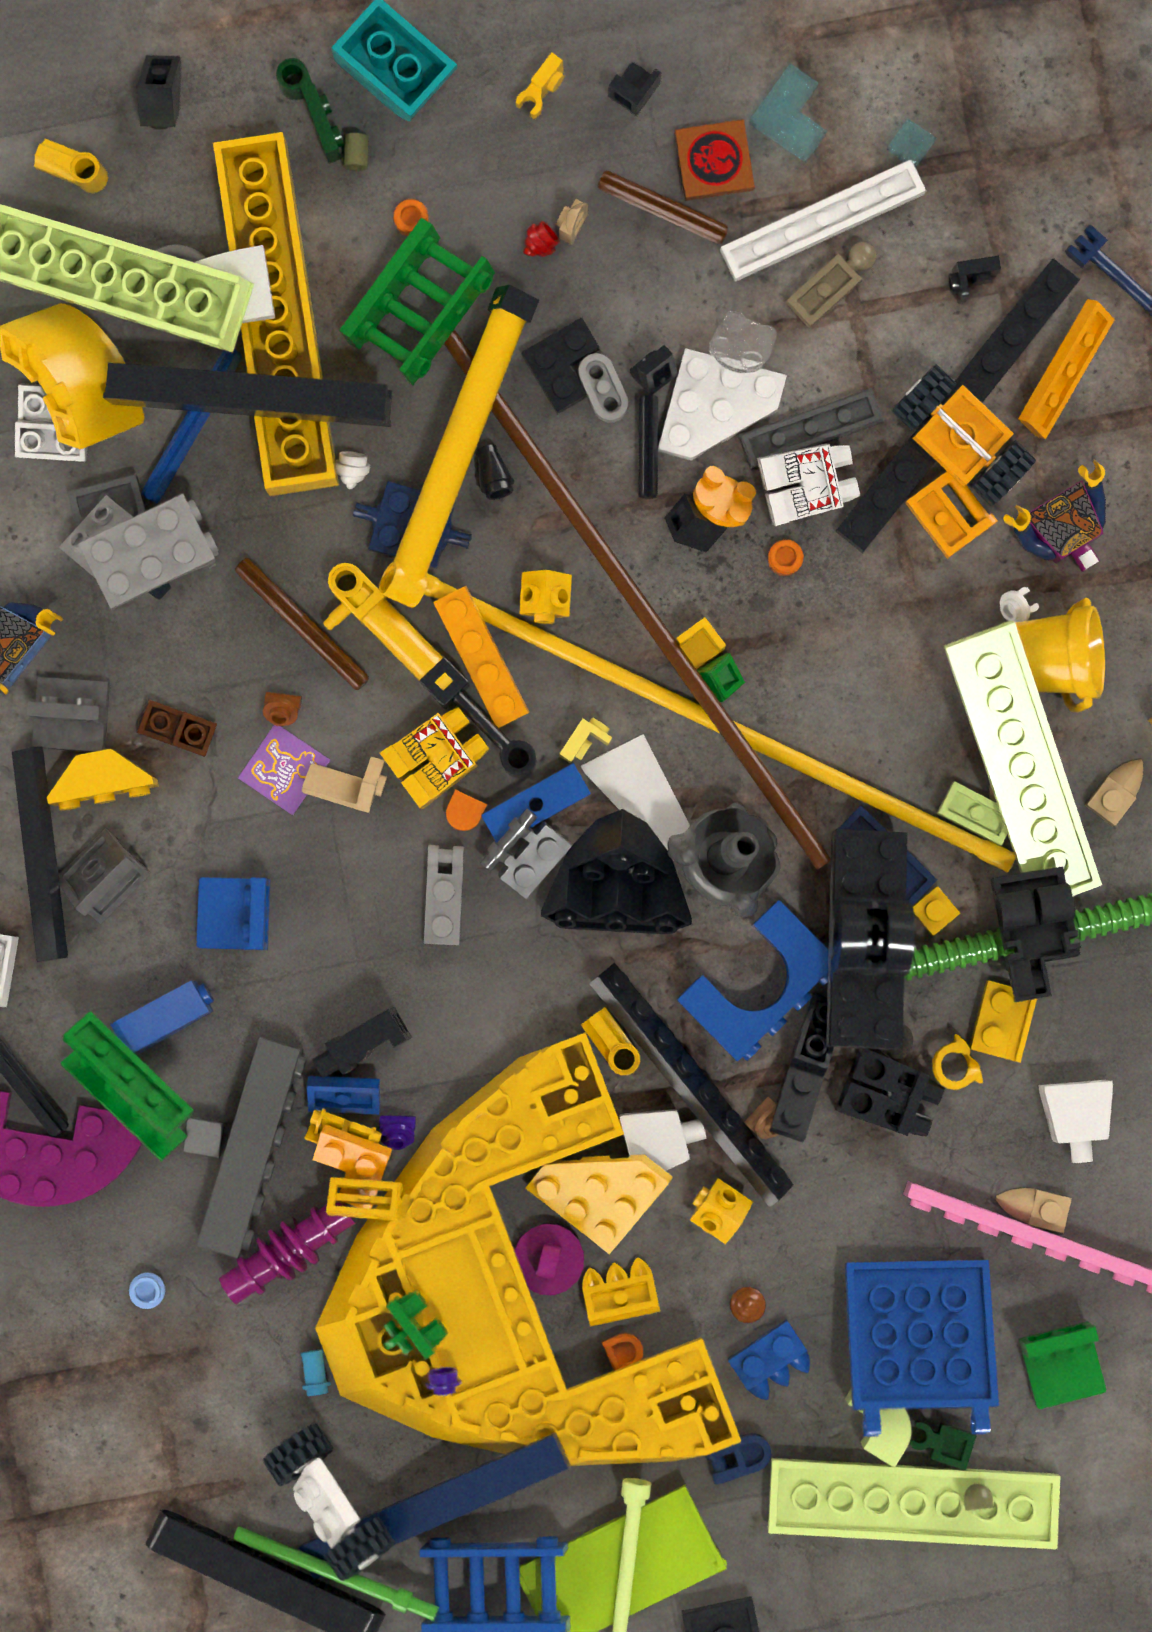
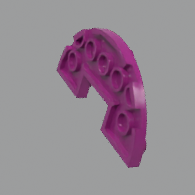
(59, 1169)

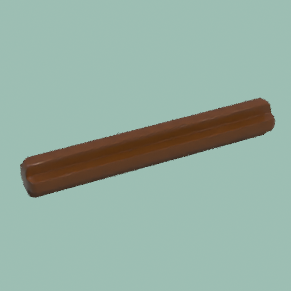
(663, 207)

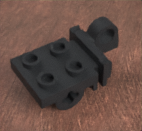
(1036, 922)

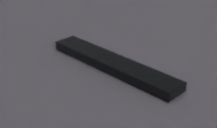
(39, 854)

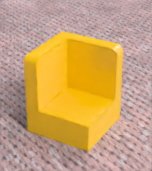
(701, 643)

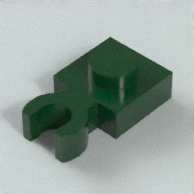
(948, 1445)

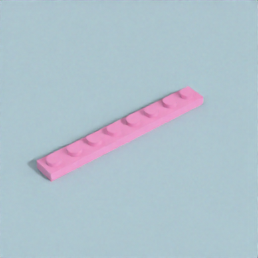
(1026, 1235)

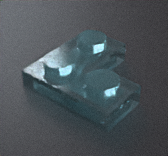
(781, 116)

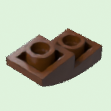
(176, 728)

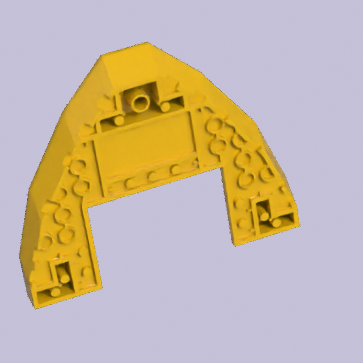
(467, 1271)

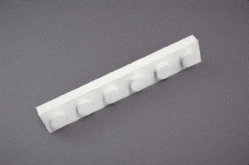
(822, 220)

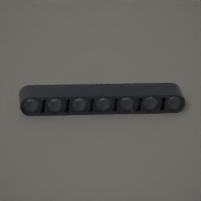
(260, 1576)

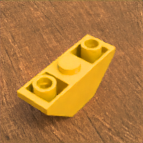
(99, 777)

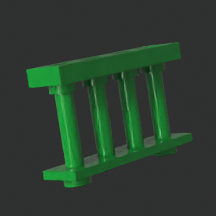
(403, 272)
(126, 1086)

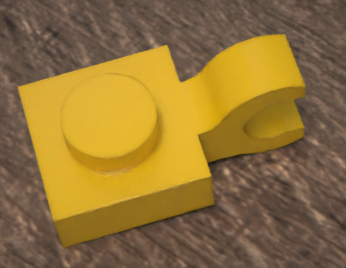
(545, 79)

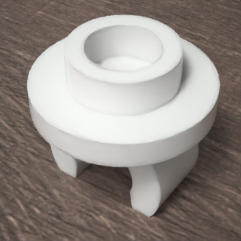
(1015, 606)

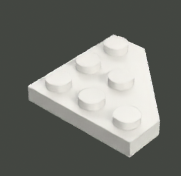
(715, 404)

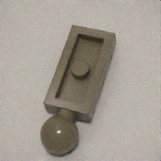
(831, 284)

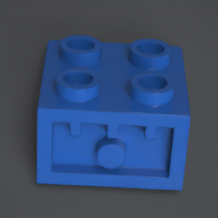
(233, 913)

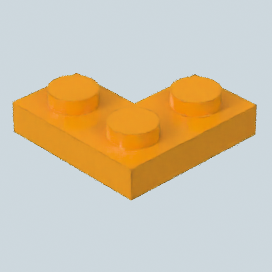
(353, 1155)

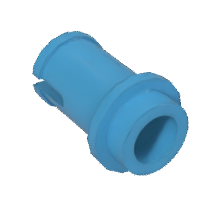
(314, 1372)

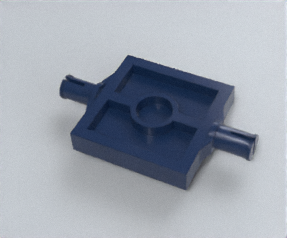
(392, 518)

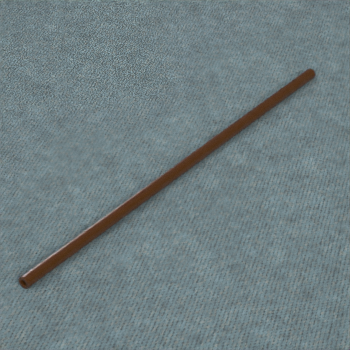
(648, 616)

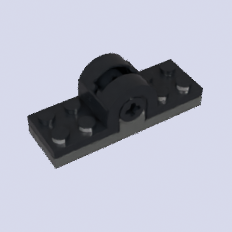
(868, 939)

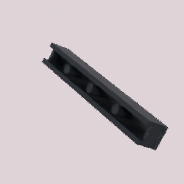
(248, 394)

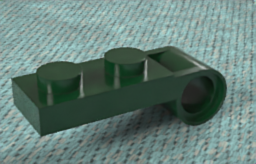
(317, 105)

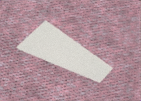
(637, 784)

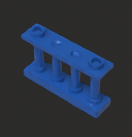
(513, 1618)

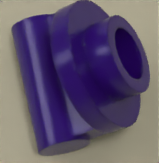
(397, 1131)

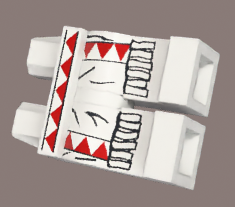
(817, 480)

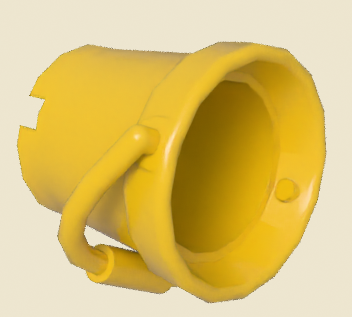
(1067, 654)

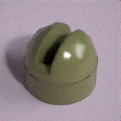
(978, 1497)

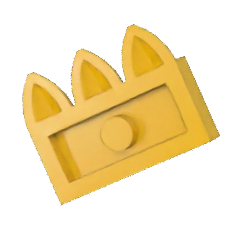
(620, 1295)

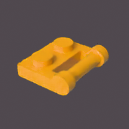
(943, 519)

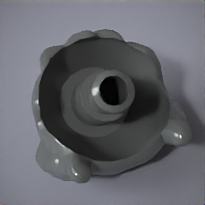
(728, 857)

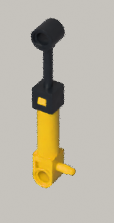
(418, 656)

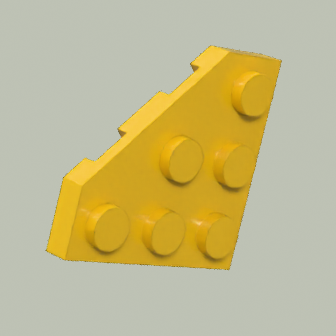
(600, 1193)

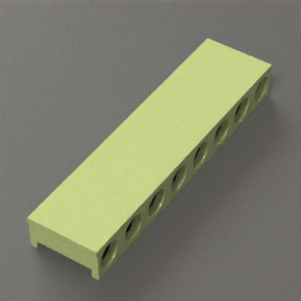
(122, 279)

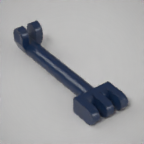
(1092, 252)

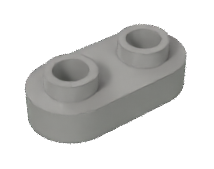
(604, 388)

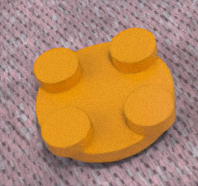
(723, 498)

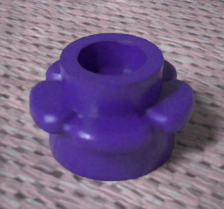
(443, 1380)

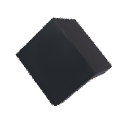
(634, 87)
(691, 527)

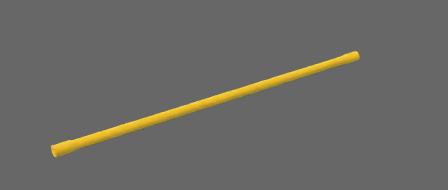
(983, 849)

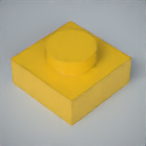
(935, 911)

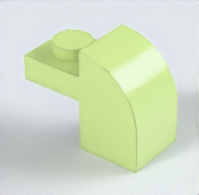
(893, 1438)

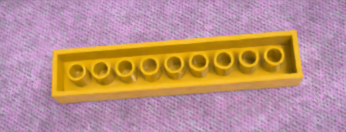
(263, 211)

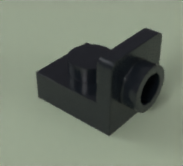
(978, 271)
(655, 370)

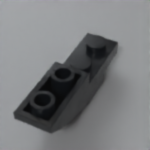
(803, 1074)

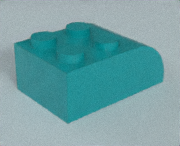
(392, 60)

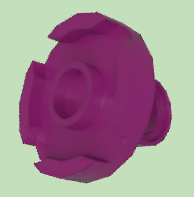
(550, 1258)

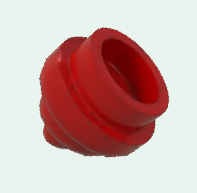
(540, 240)

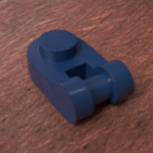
(751, 1455)

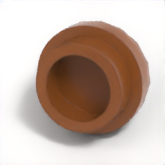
(747, 1304)

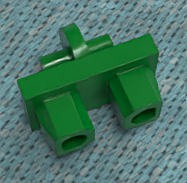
(424, 1338)

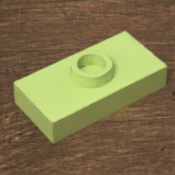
(973, 813)

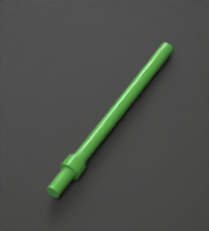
(401, 1599)

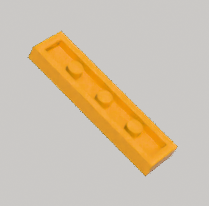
(1066, 368)
(481, 657)

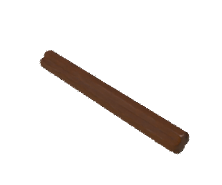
(301, 624)

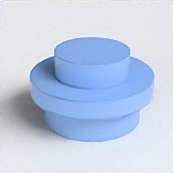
(147, 1290)

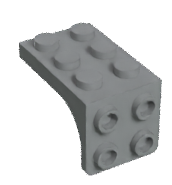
(149, 550)

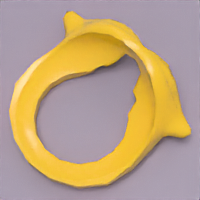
(973, 1072)

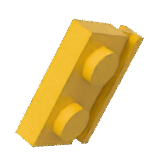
(1002, 1023)

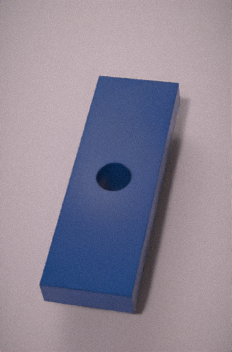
(555, 792)

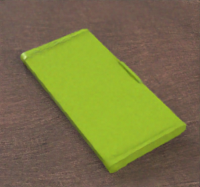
(670, 1556)

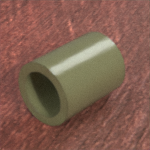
(356, 151)

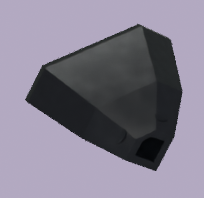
(618, 881)

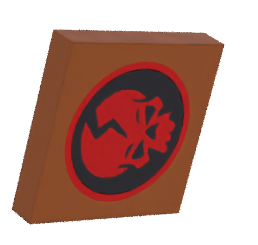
(714, 160)

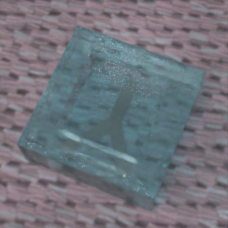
(911, 143)

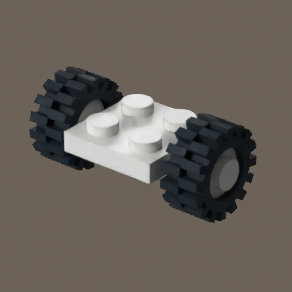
(326, 1504)

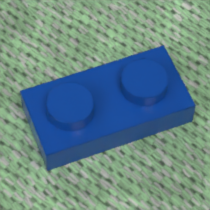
(343, 1095)

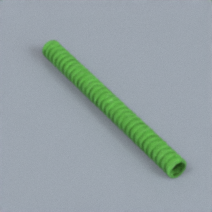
(990, 945)

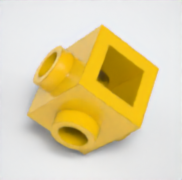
(545, 595)
(720, 1210)

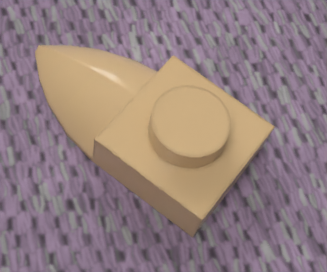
(571, 221)
(1117, 792)
(1036, 1207)

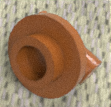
(281, 708)

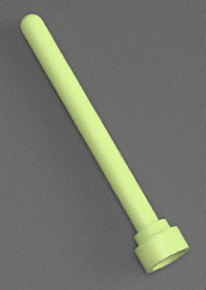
(635, 1494)

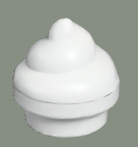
(352, 468)

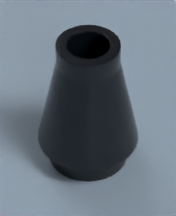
(494, 475)

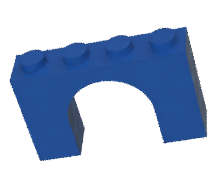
(742, 1029)

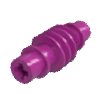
(284, 1253)

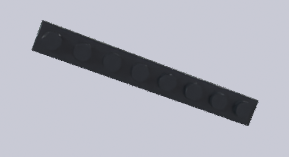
(692, 1084)

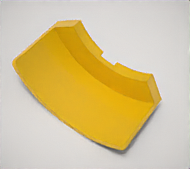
(70, 362)

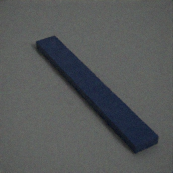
(463, 1493)

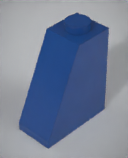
(163, 1017)

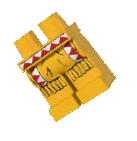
(439, 745)

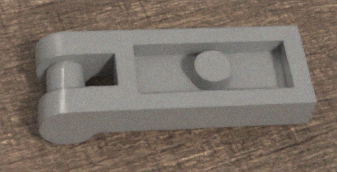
(444, 896)

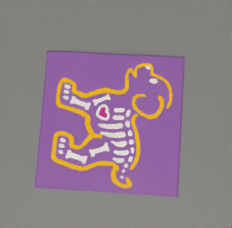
(281, 767)

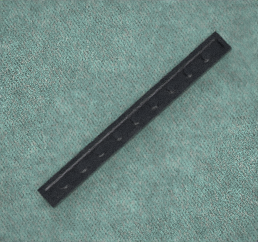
(980, 379)

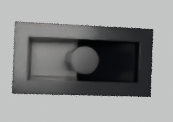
(159, 91)

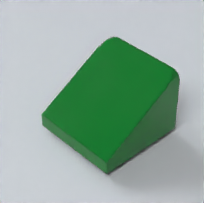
(722, 676)

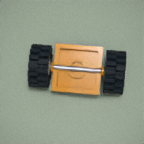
(963, 435)

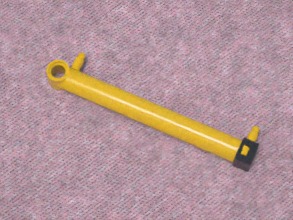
(406, 576)

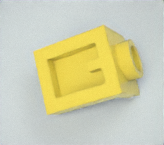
(578, 744)

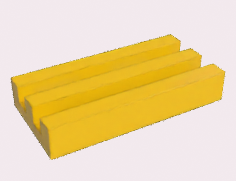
(394, 1201)

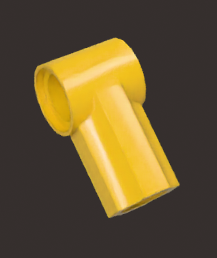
(69, 165)
(610, 1039)

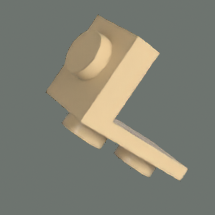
(346, 788)

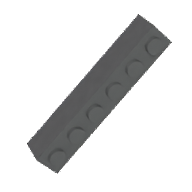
(250, 1148)

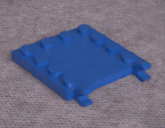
(921, 1338)

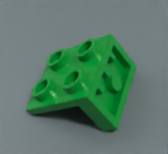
(1063, 1364)

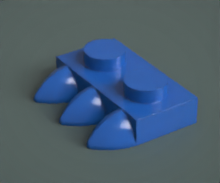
(769, 1358)

